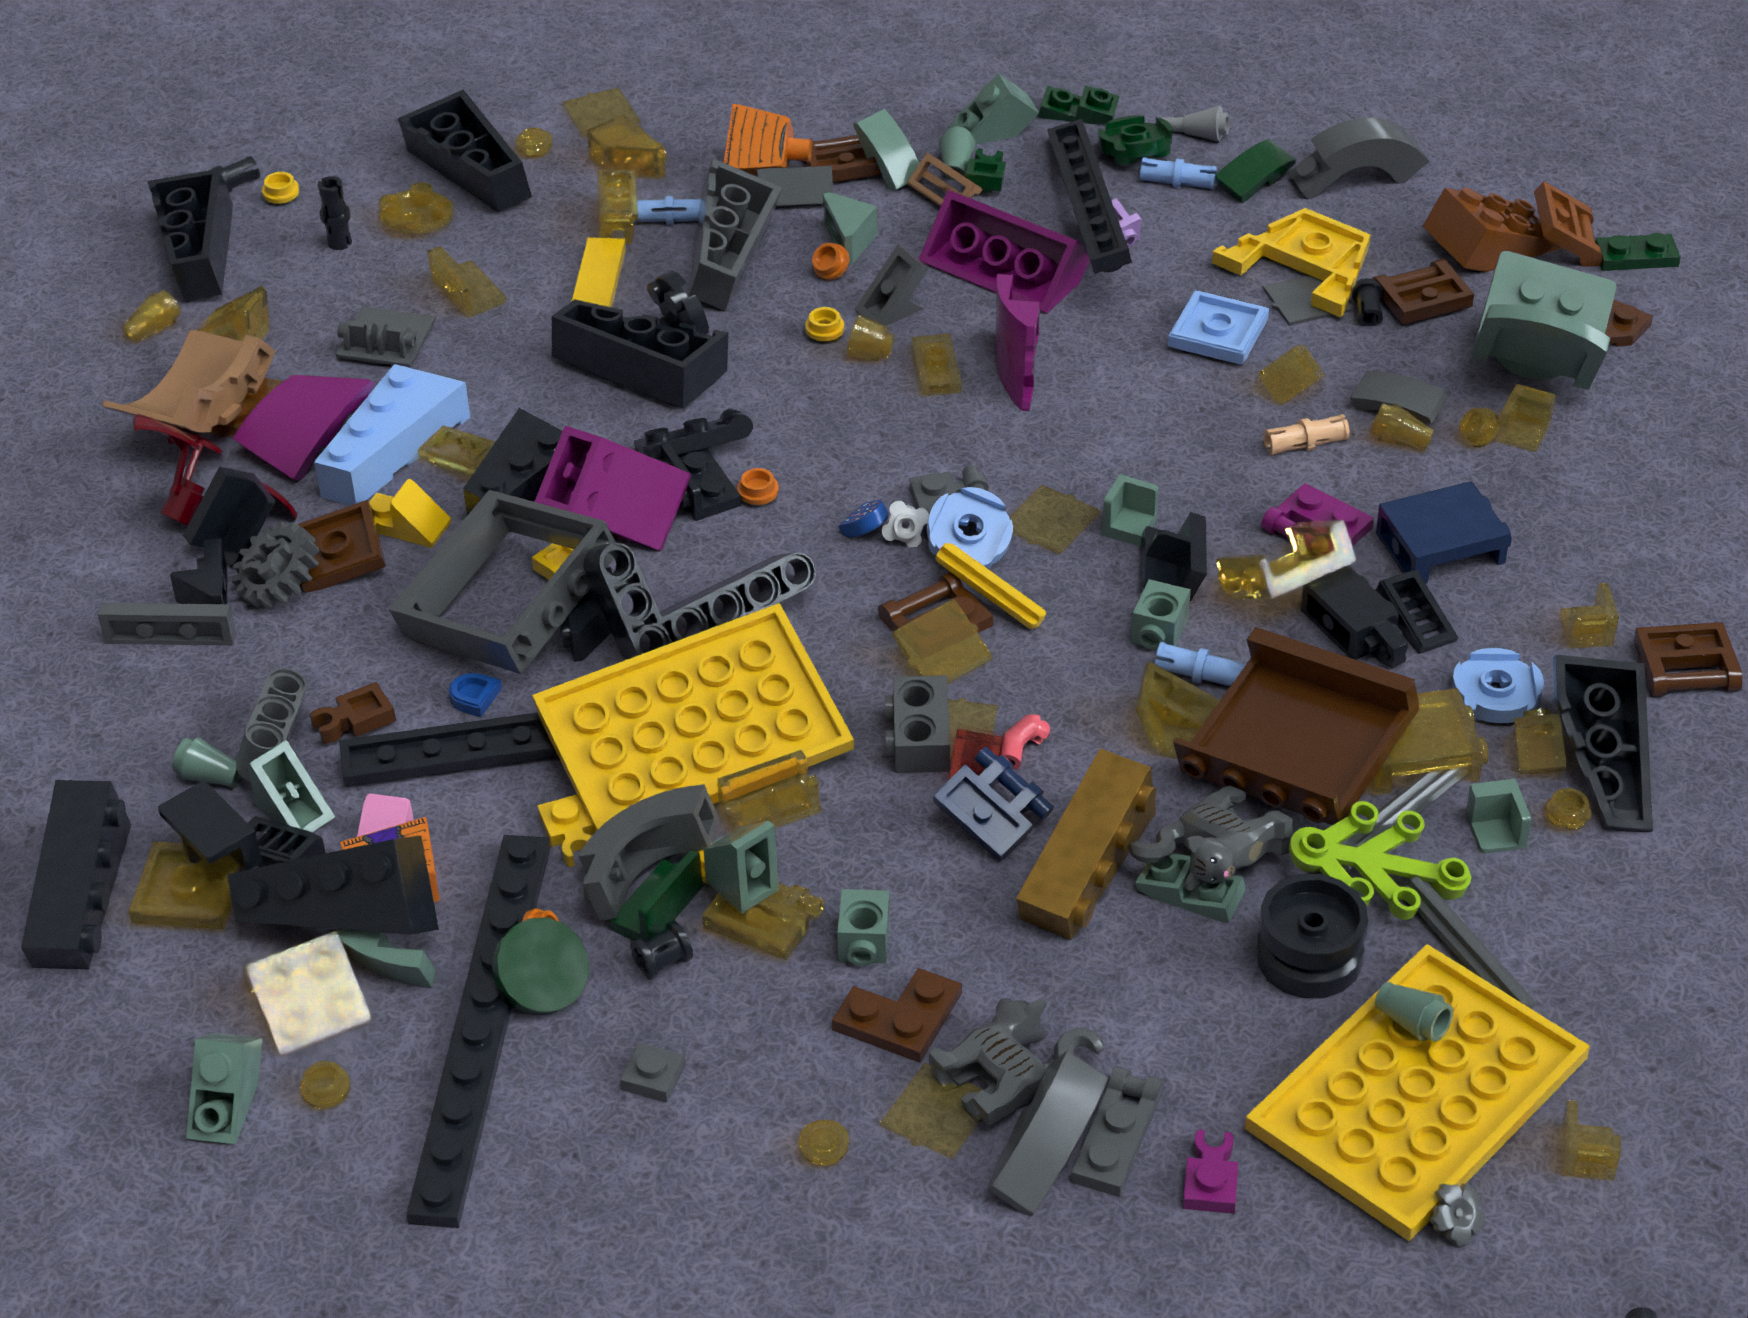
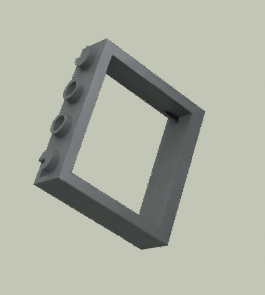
(468, 550)

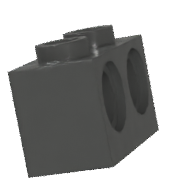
(920, 724)

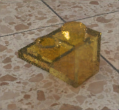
(626, 146)

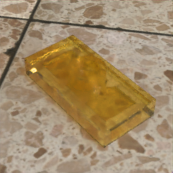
(936, 364)
(455, 450)

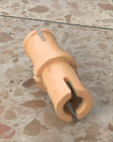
(1306, 434)

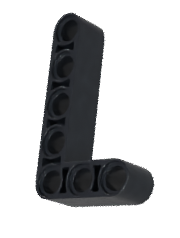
(696, 609)

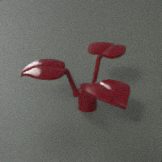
(184, 493)

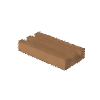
(970, 190)

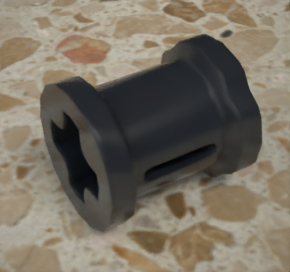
(651, 962)

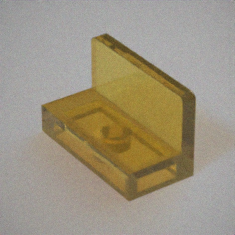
(463, 283)

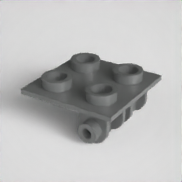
(384, 336)

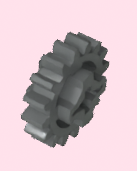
(275, 565)

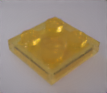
(182, 892)

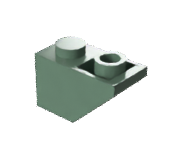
(997, 112)
(222, 1086)

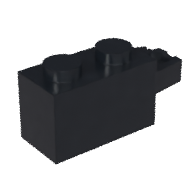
(1354, 616)

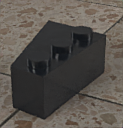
(515, 461)

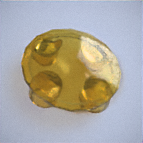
(416, 209)

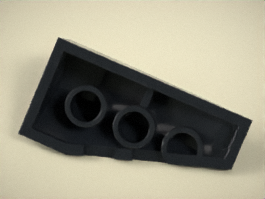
(1608, 729)

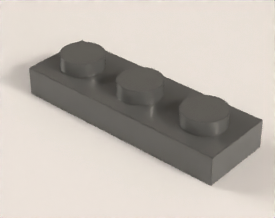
(167, 624)

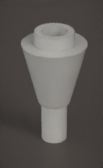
(1205, 124)

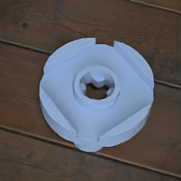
(974, 506)
(1519, 684)

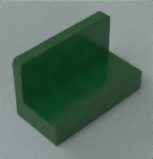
(659, 898)

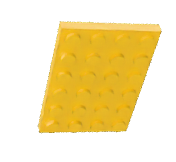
(691, 714)
(1404, 1114)

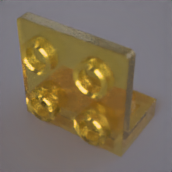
(307, 993)

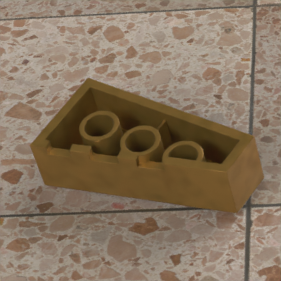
(1088, 844)

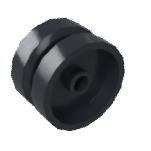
(1312, 935)

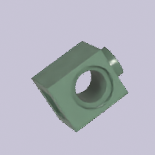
(1160, 615)
(863, 926)

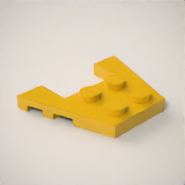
(1309, 245)

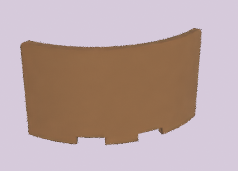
(205, 382)

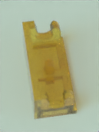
(616, 203)
(769, 791)

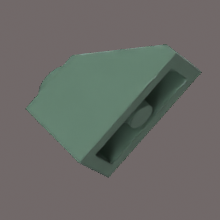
(744, 865)

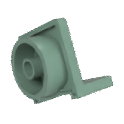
(1545, 320)

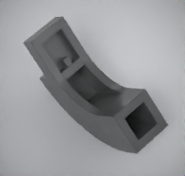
(1357, 145)
(639, 837)

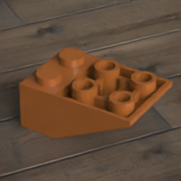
(1482, 227)

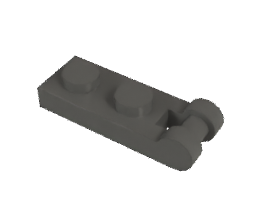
(1117, 1132)

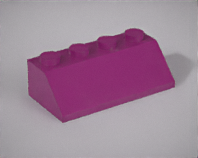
(984, 242)

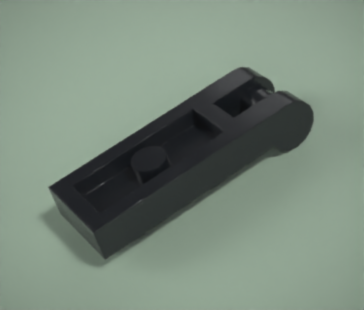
(696, 434)

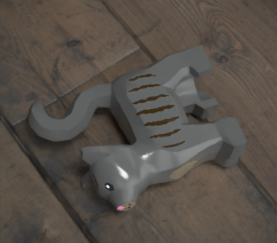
(1218, 838)
(1001, 1061)

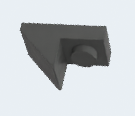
(890, 291)

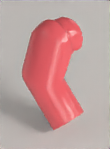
(1026, 729)

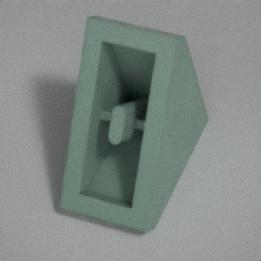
(850, 223)
(286, 790)

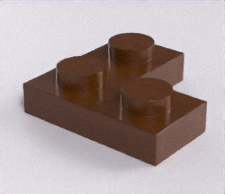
(901, 1025)

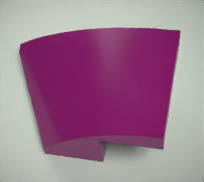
(1016, 342)
(300, 419)

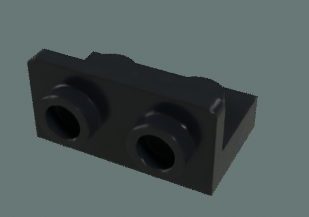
(708, 488)

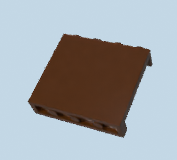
(1301, 728)

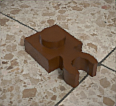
(355, 711)

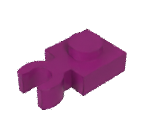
(1211, 1177)

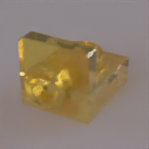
(1540, 742)

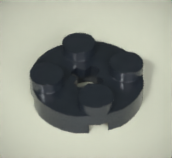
(675, 303)

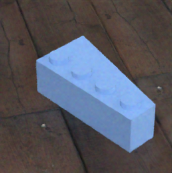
(388, 432)

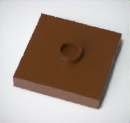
(346, 544)

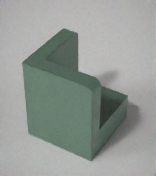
(1129, 509)
(1498, 816)

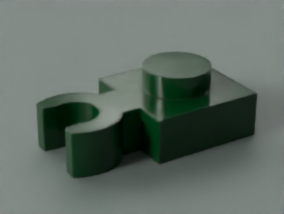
(986, 171)

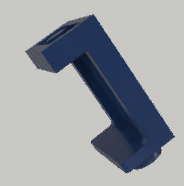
(1441, 528)

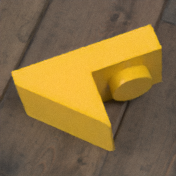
(410, 515)

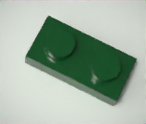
(1638, 252)

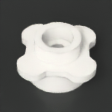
(900, 512)

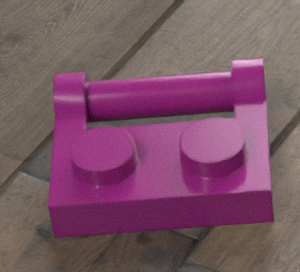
(1310, 505)

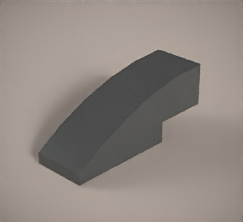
(1047, 1132)

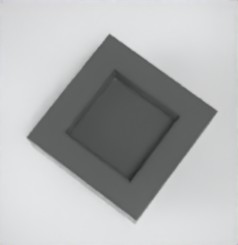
(652, 1072)

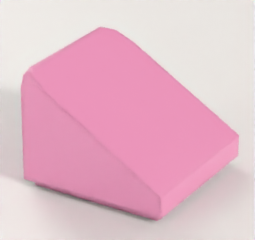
(383, 812)

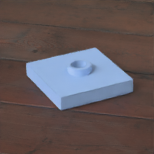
(1218, 327)

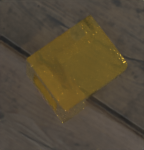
(1291, 374)
(1526, 418)
(1592, 624)
(1588, 1149)

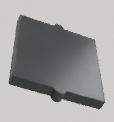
(1293, 299)

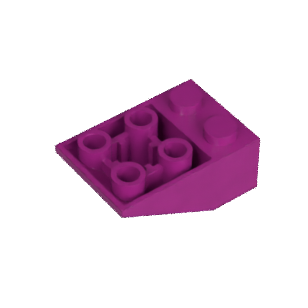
(614, 485)

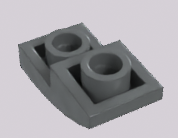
(1411, 394)

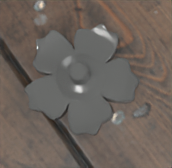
(1458, 1213)

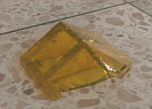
(1170, 708)

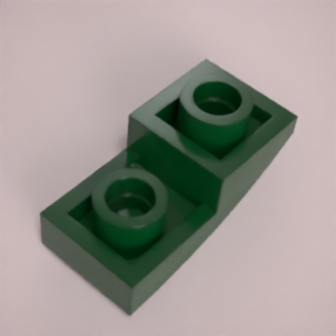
(1093, 107)
(1254, 168)

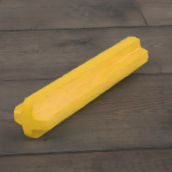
(990, 586)

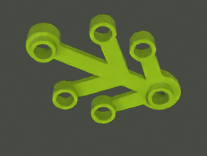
(1374, 862)

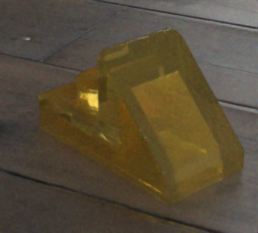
(240, 317)

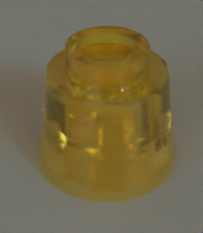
(869, 340)

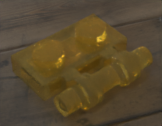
(766, 925)

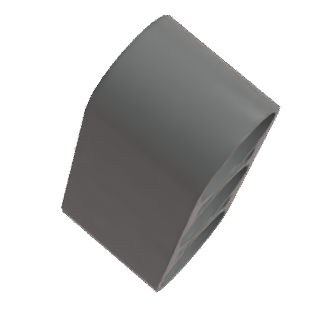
(272, 716)

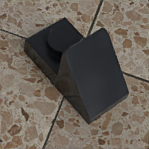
(208, 582)

